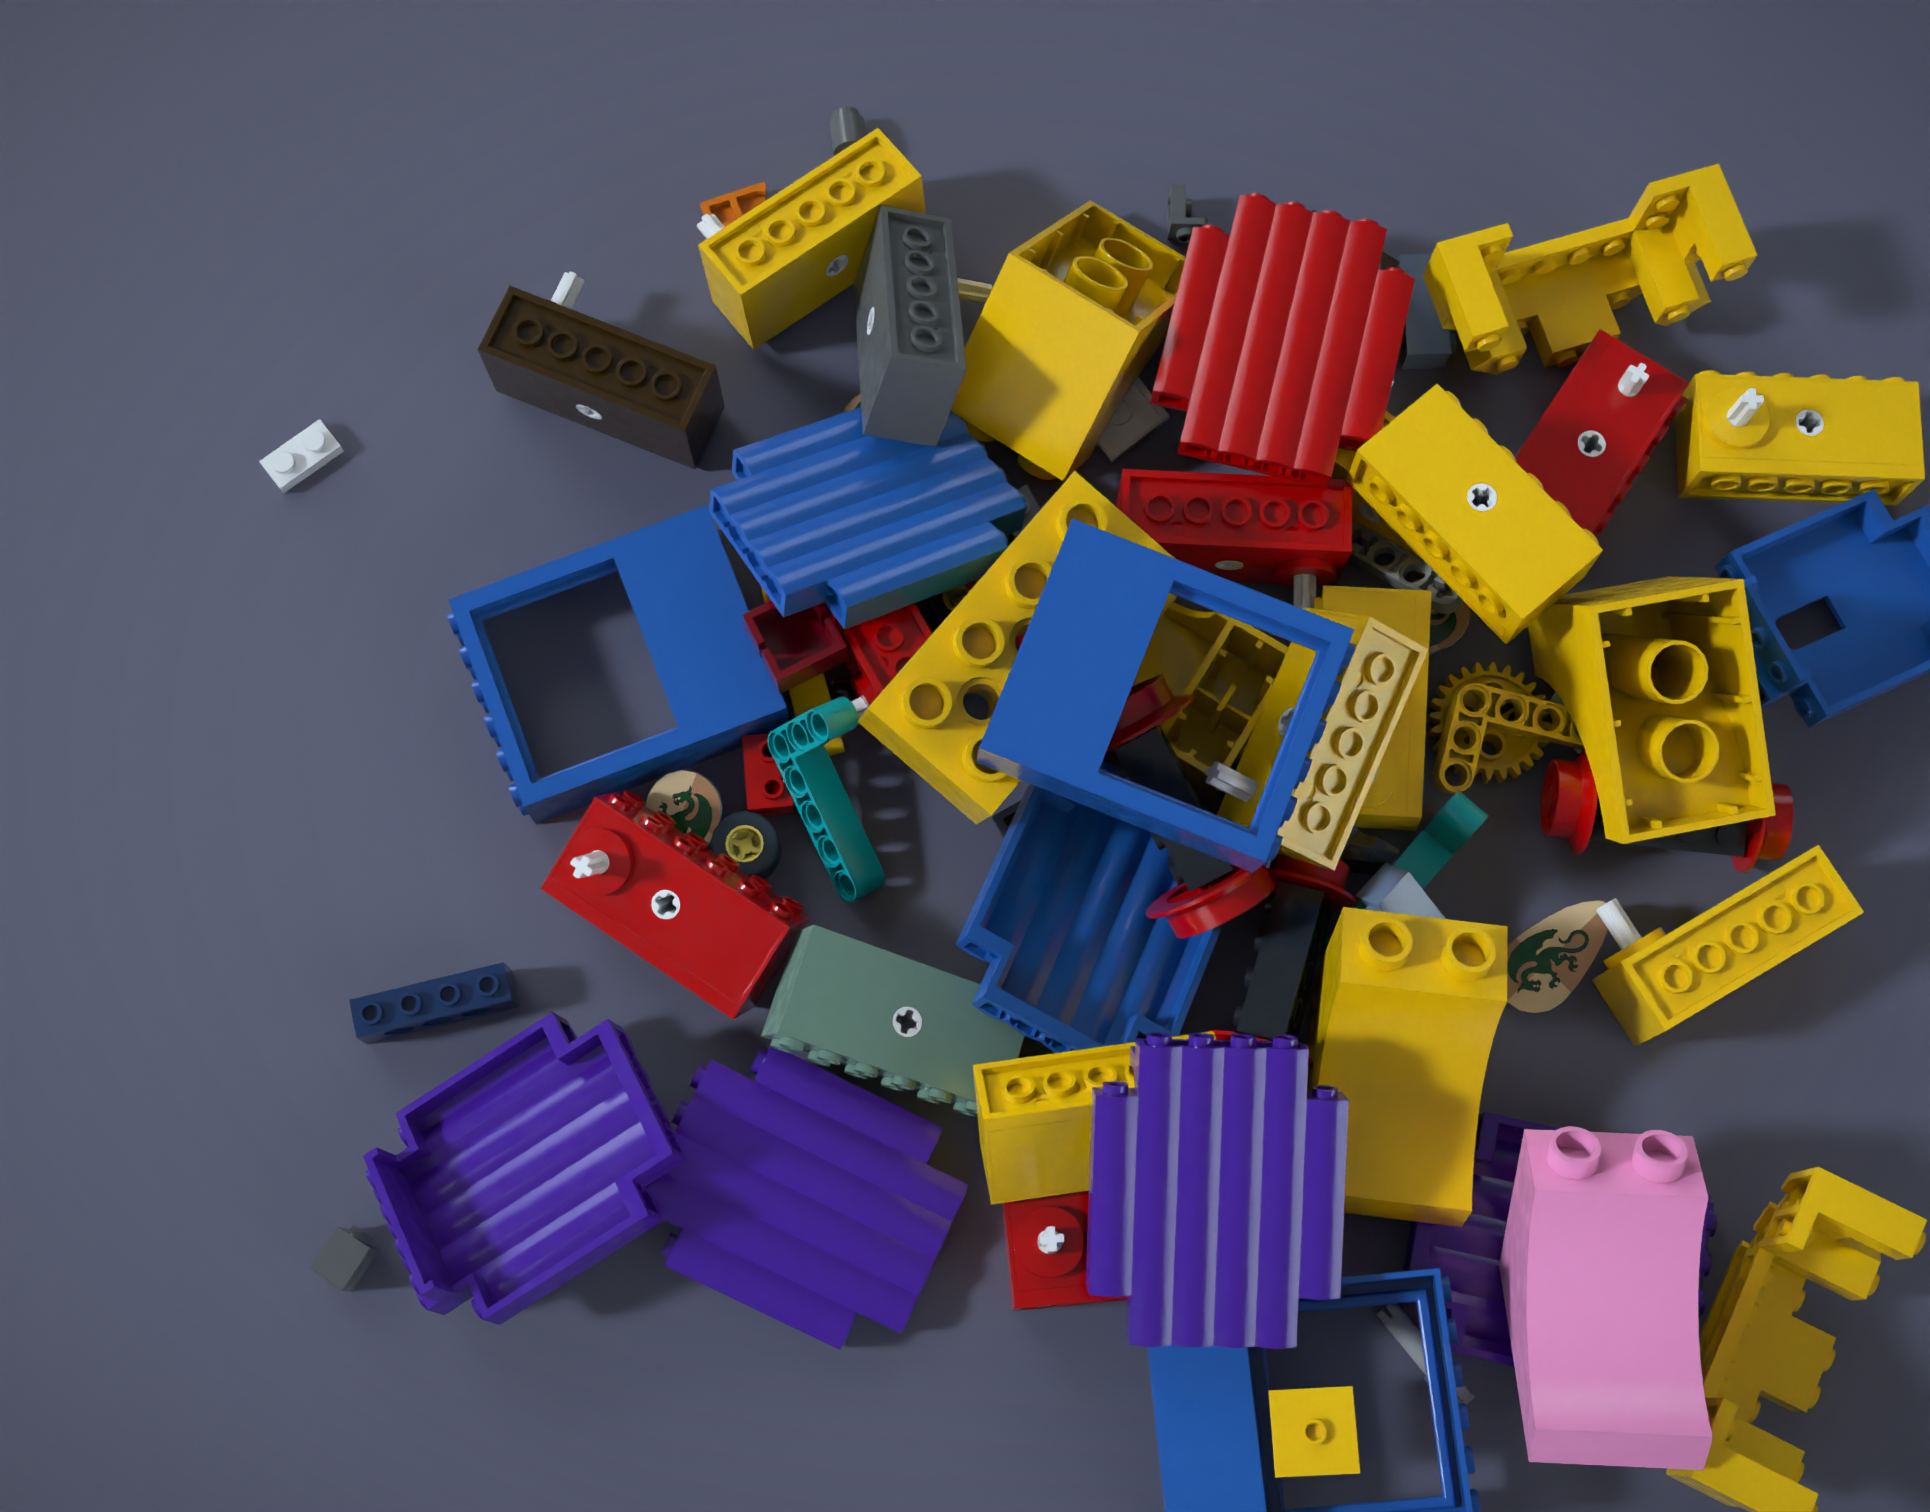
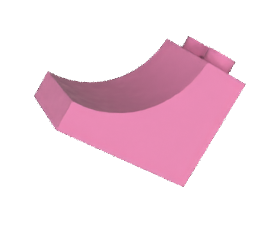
(1607, 1298)

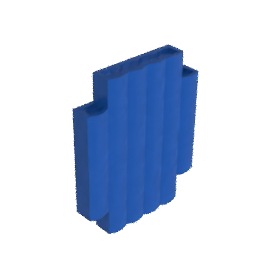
(865, 516)
(1072, 930)

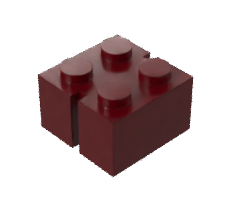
(795, 645)

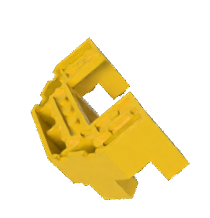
(1574, 282)
(1756, 1348)

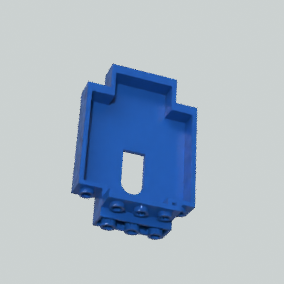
(1873, 582)

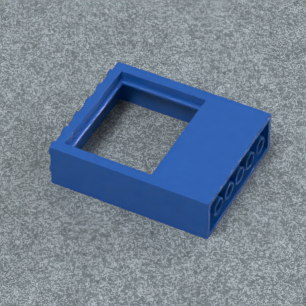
(696, 640)
(1083, 663)
(1218, 1419)

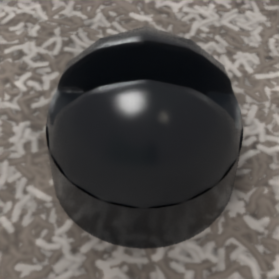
(841, 681)

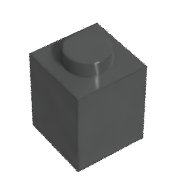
(345, 1257)

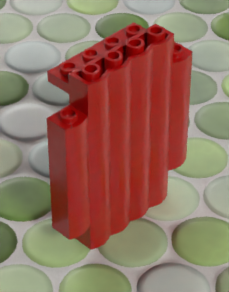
(1283, 340)

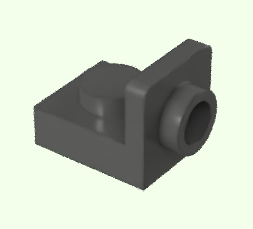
(1179, 215)

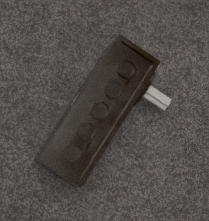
(601, 374)

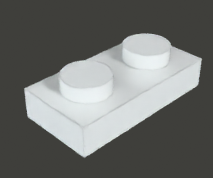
(301, 456)

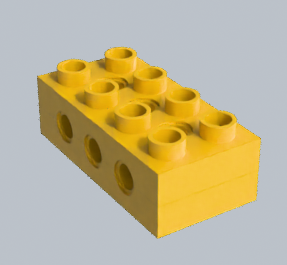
(974, 650)

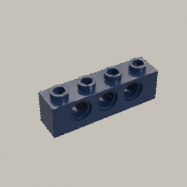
(433, 1003)

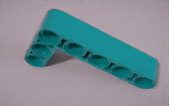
(822, 798)
(1439, 840)

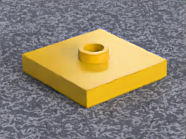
(1314, 1431)

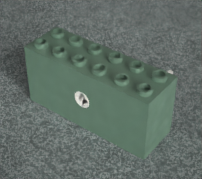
(885, 1018)

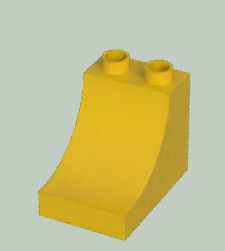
(1066, 338)
(1661, 702)
(1407, 1037)

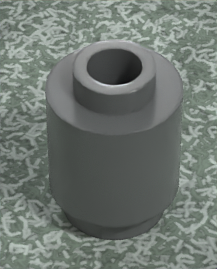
(846, 128)

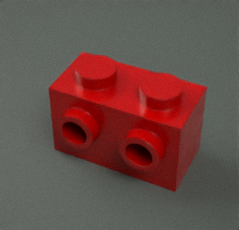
(764, 783)

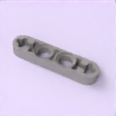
(1397, 570)

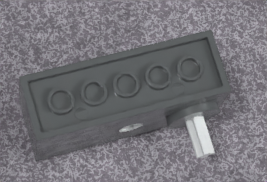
(910, 326)

